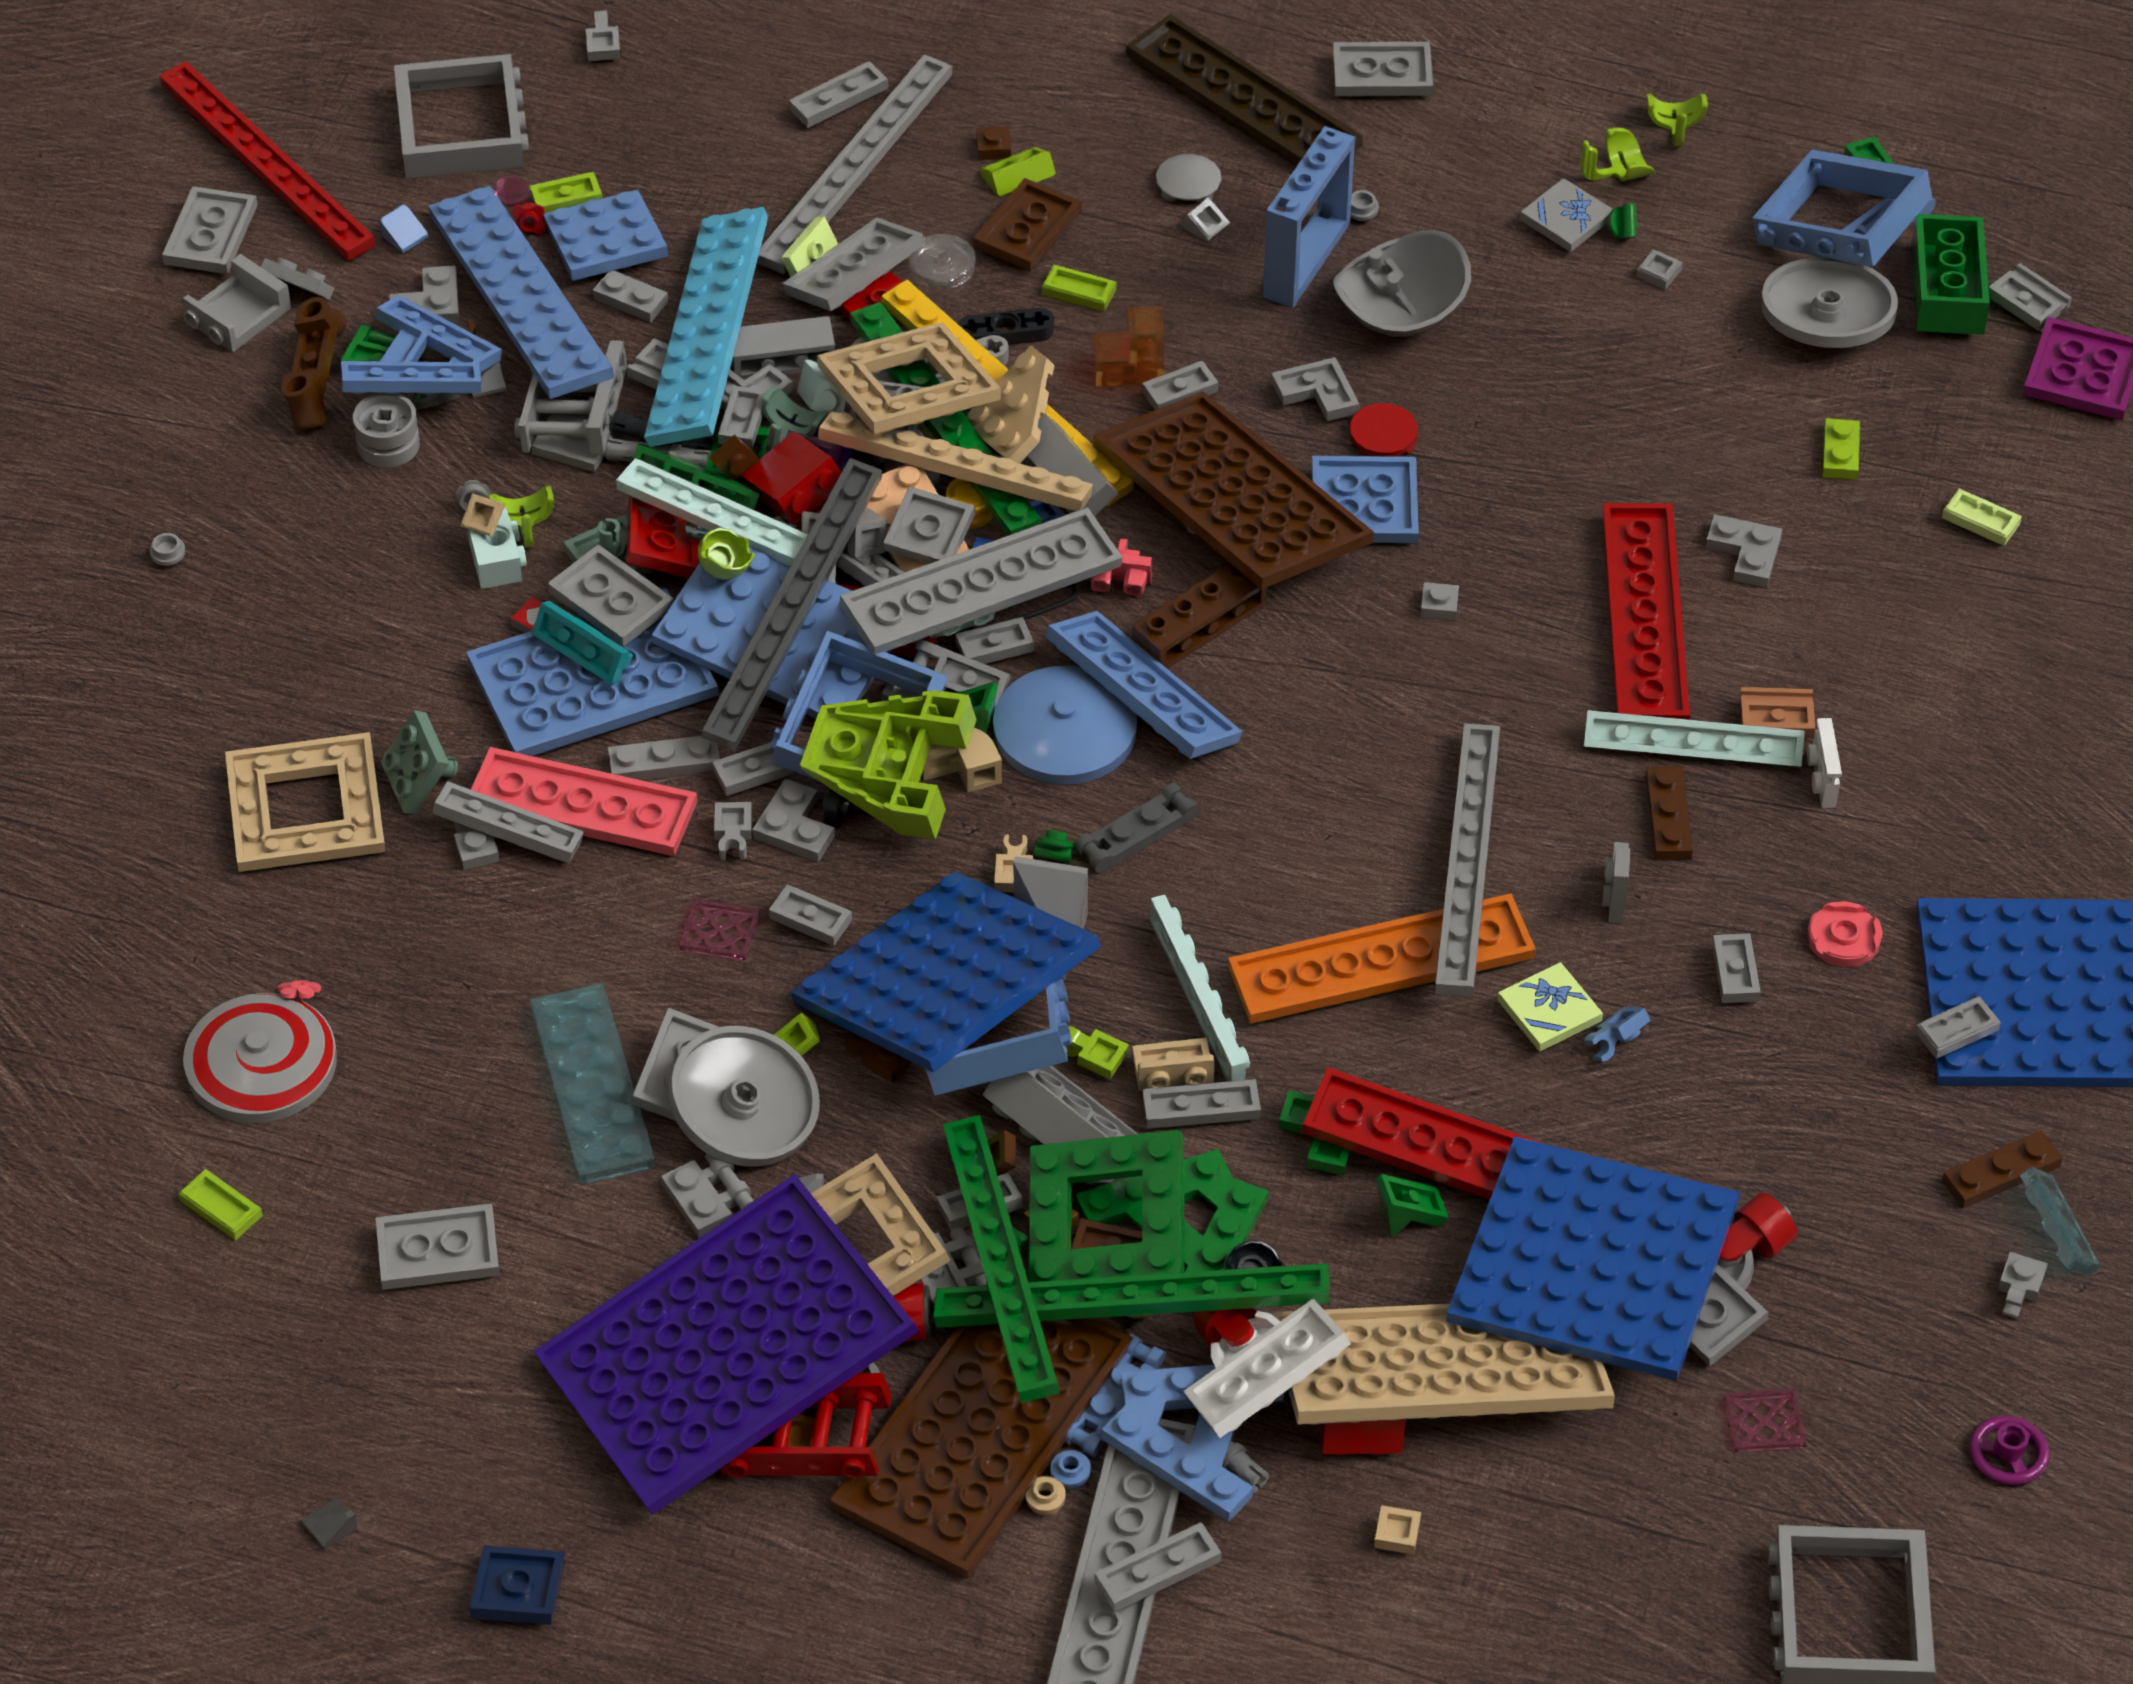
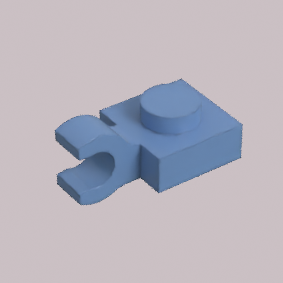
(1621, 1026)

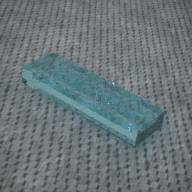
(2059, 1221)

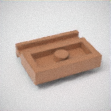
(1778, 708)

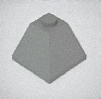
(1053, 888)

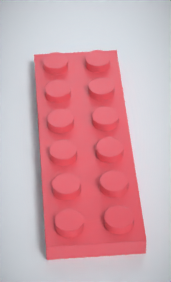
(590, 800)

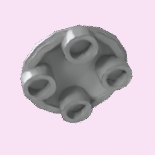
(1188, 178)

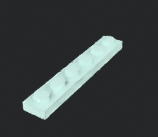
(710, 510)
(1694, 738)
(1194, 981)

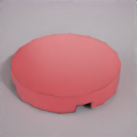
(1844, 934)

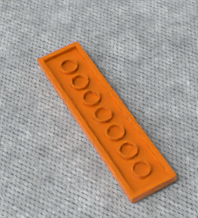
(1368, 961)

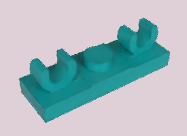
(581, 642)

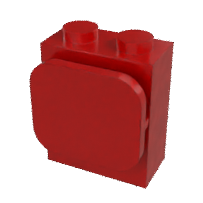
(793, 478)

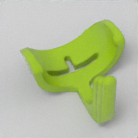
(1687, 115)
(1618, 142)
(536, 509)

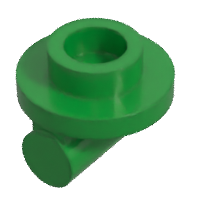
(1623, 221)
(1054, 846)

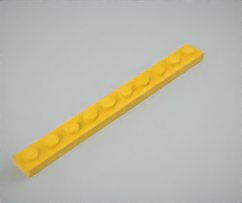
(917, 311)

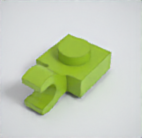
(1097, 1053)

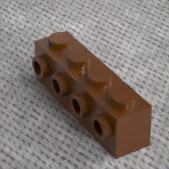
(1198, 615)

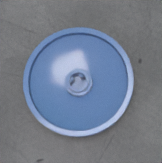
(1062, 726)

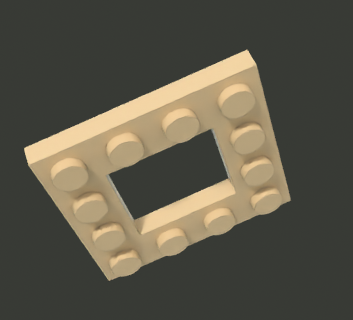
(853, 366)
(266, 848)
(915, 1246)

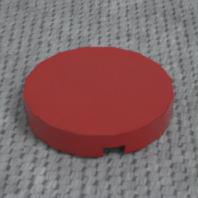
(1383, 430)

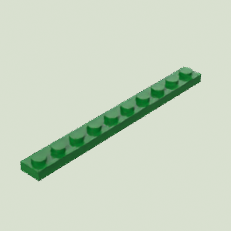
(1008, 509)
(1001, 1260)
(1146, 1294)

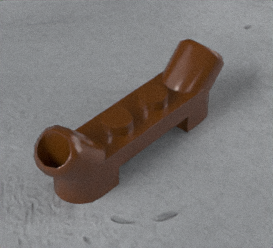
(307, 382)

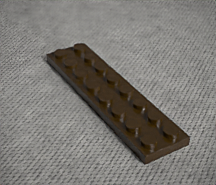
(1233, 88)

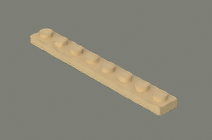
(957, 462)

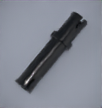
(636, 427)

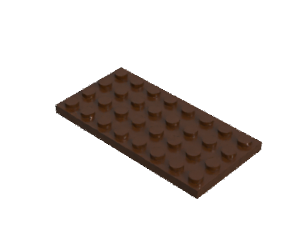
(1233, 490)
(965, 1445)

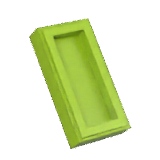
(1079, 288)
(220, 1204)

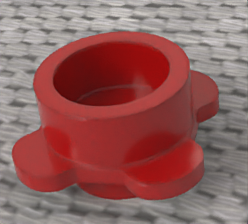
(532, 211)

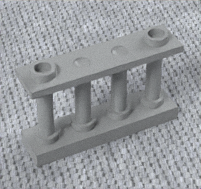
(599, 408)

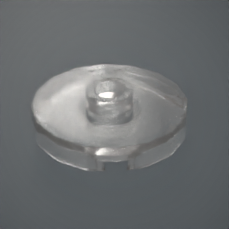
(943, 261)

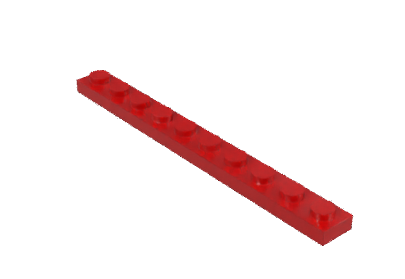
(267, 161)

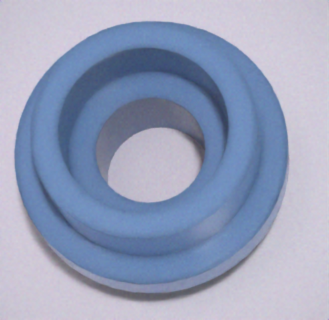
(1071, 1478)

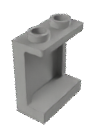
(239, 305)

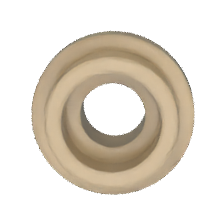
(1046, 1504)

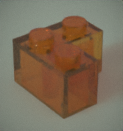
(1134, 354)

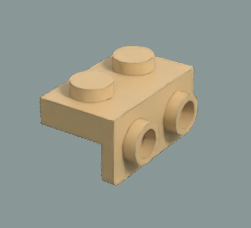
(1173, 1063)

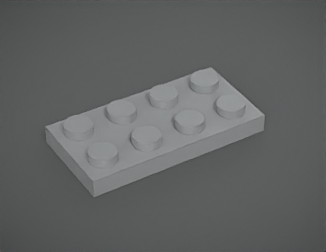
(853, 264)

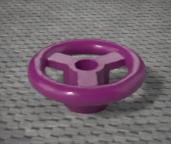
(2011, 1432)

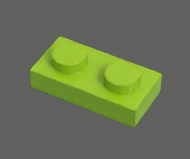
(566, 192)
(1841, 449)

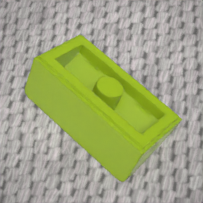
(1009, 173)

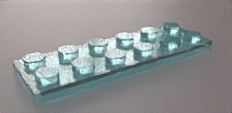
(592, 1083)

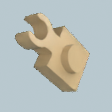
(1004, 864)

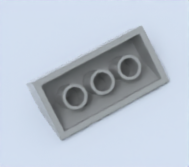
(1053, 1108)

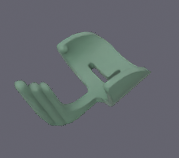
(778, 402)

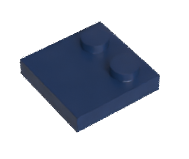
(517, 1585)

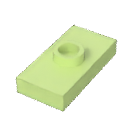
(809, 246)
(1981, 517)

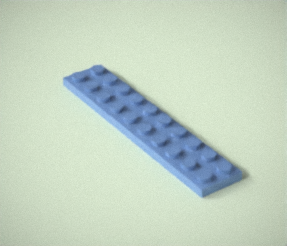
(521, 292)

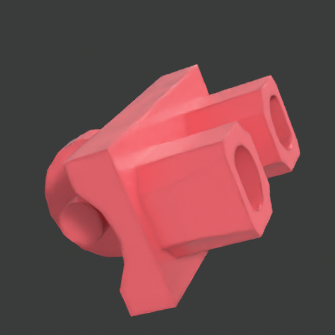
(1134, 572)

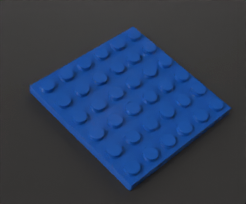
(944, 970)
(2049, 974)
(1594, 1258)

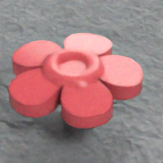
(298, 989)

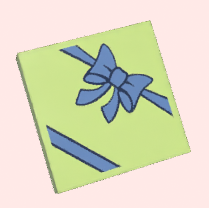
(1550, 1006)

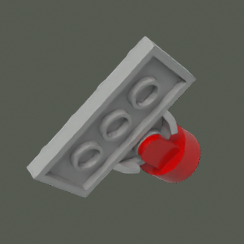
(1729, 1310)

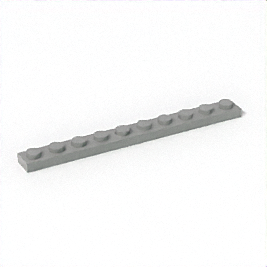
(858, 157)
(1468, 861)

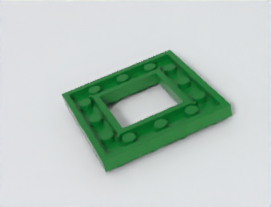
(1057, 1165)

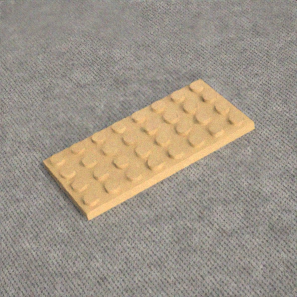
(1421, 1366)

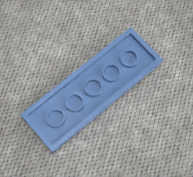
(1143, 684)

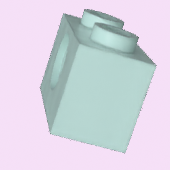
(498, 557)

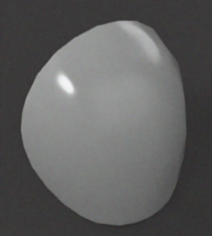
(1406, 283)

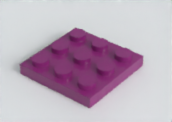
(2082, 369)

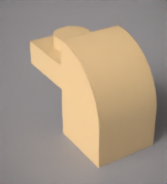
(977, 765)

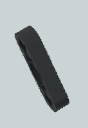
(1015, 318)

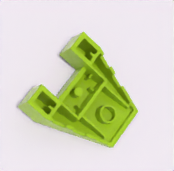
(880, 750)

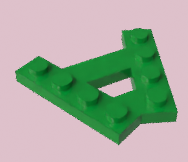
(1204, 1176)

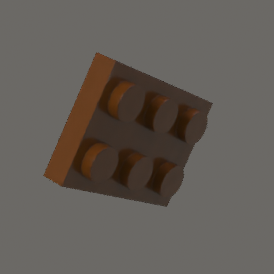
(1027, 224)

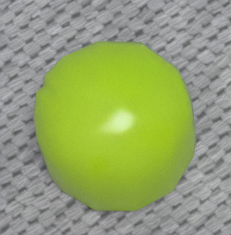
(724, 554)

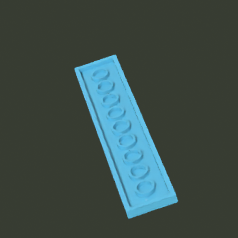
(706, 327)

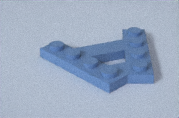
(399, 367)
(1189, 1468)

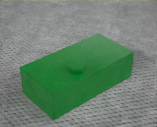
(1950, 274)

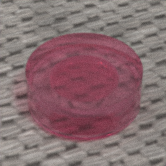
(512, 191)

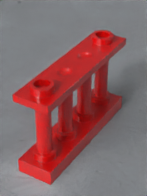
(861, 1392)

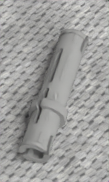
(625, 450)

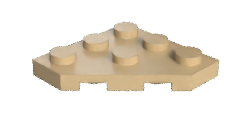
(1012, 422)

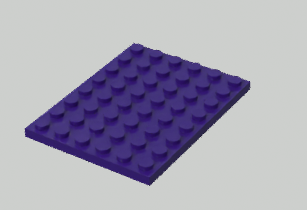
(724, 1343)

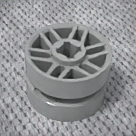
(386, 430)

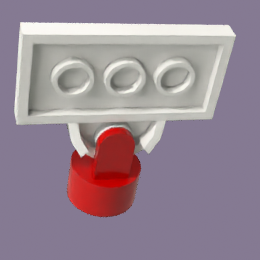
(1259, 1359)

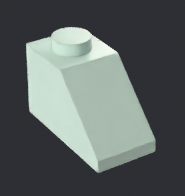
(819, 391)

